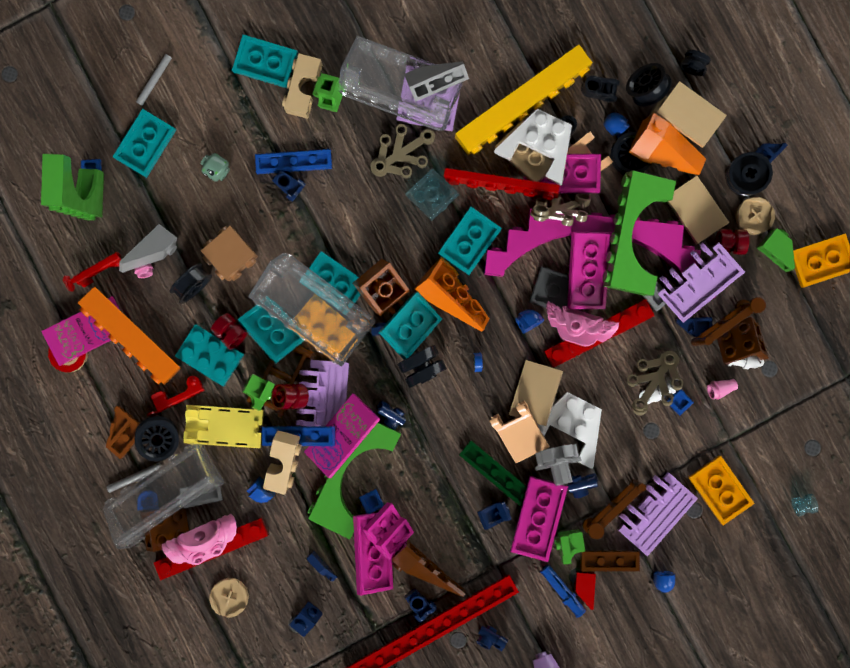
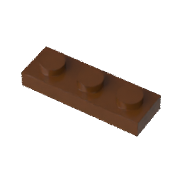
(610, 561)

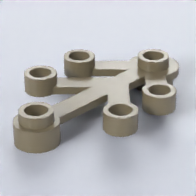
(400, 154)
(541, 212)
(655, 379)

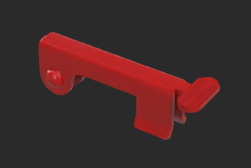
(84, 277)
(162, 403)

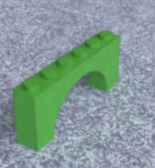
(62, 196)
(623, 269)
(330, 507)

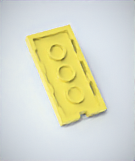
(223, 426)

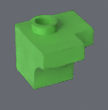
(328, 92)
(258, 390)
(569, 544)

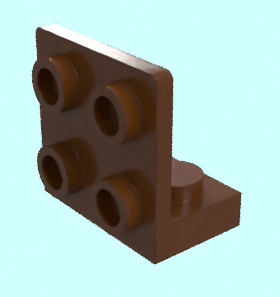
(742, 342)
(166, 530)

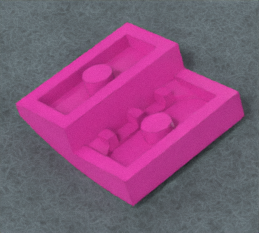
(388, 530)

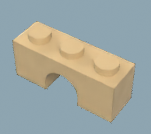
(305, 69)
(285, 448)

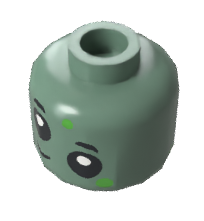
(215, 167)

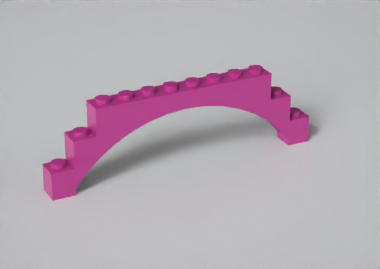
(659, 238)

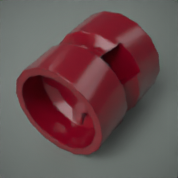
(733, 241)
(226, 328)
(290, 396)

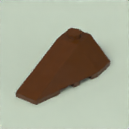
(417, 564)

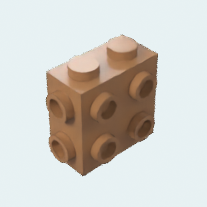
(228, 254)

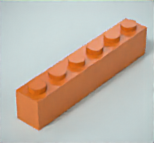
(129, 336)

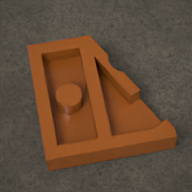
(122, 433)

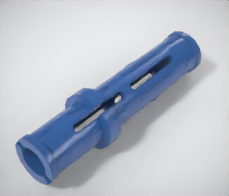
(568, 597)

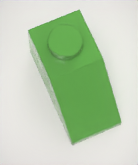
(779, 249)

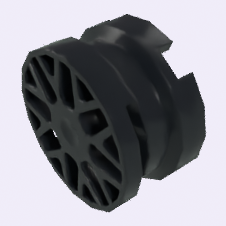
(695, 62)

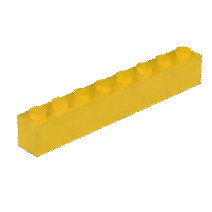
(523, 100)

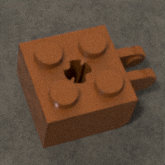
(393, 287)

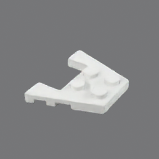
(544, 135)
(579, 421)

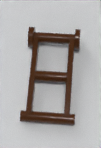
(742, 310)
(284, 376)
(596, 525)

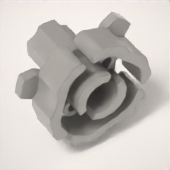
(558, 460)

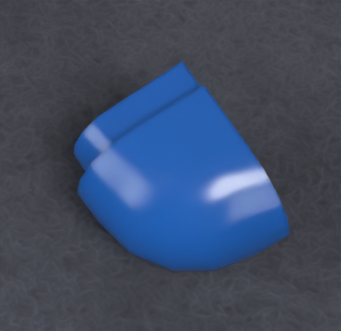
(616, 124)
(528, 320)
(259, 494)
(664, 581)

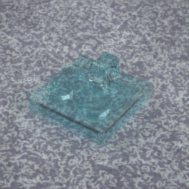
(432, 194)

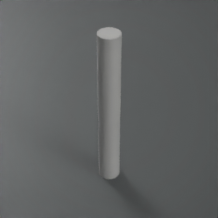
(153, 80)
(130, 479)

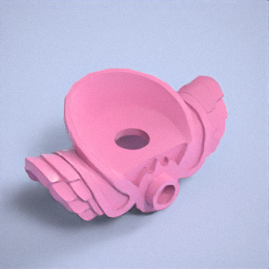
(579, 326)
(201, 542)

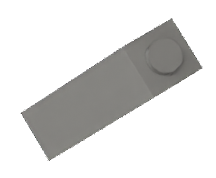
(435, 78)
(151, 249)

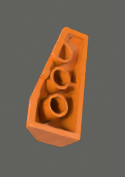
(663, 144)
(444, 290)

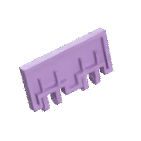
(701, 283)
(330, 392)
(658, 515)

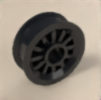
(648, 84)
(616, 157)
(190, 283)
(159, 455)

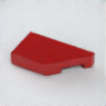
(586, 587)

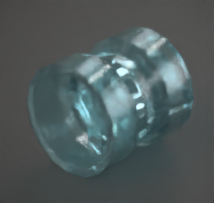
(804, 505)

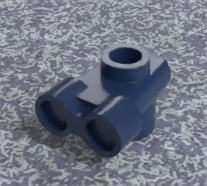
(293, 186)
(393, 417)
(580, 485)
(421, 607)
(488, 637)

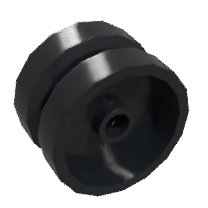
(760, 172)
(422, 366)

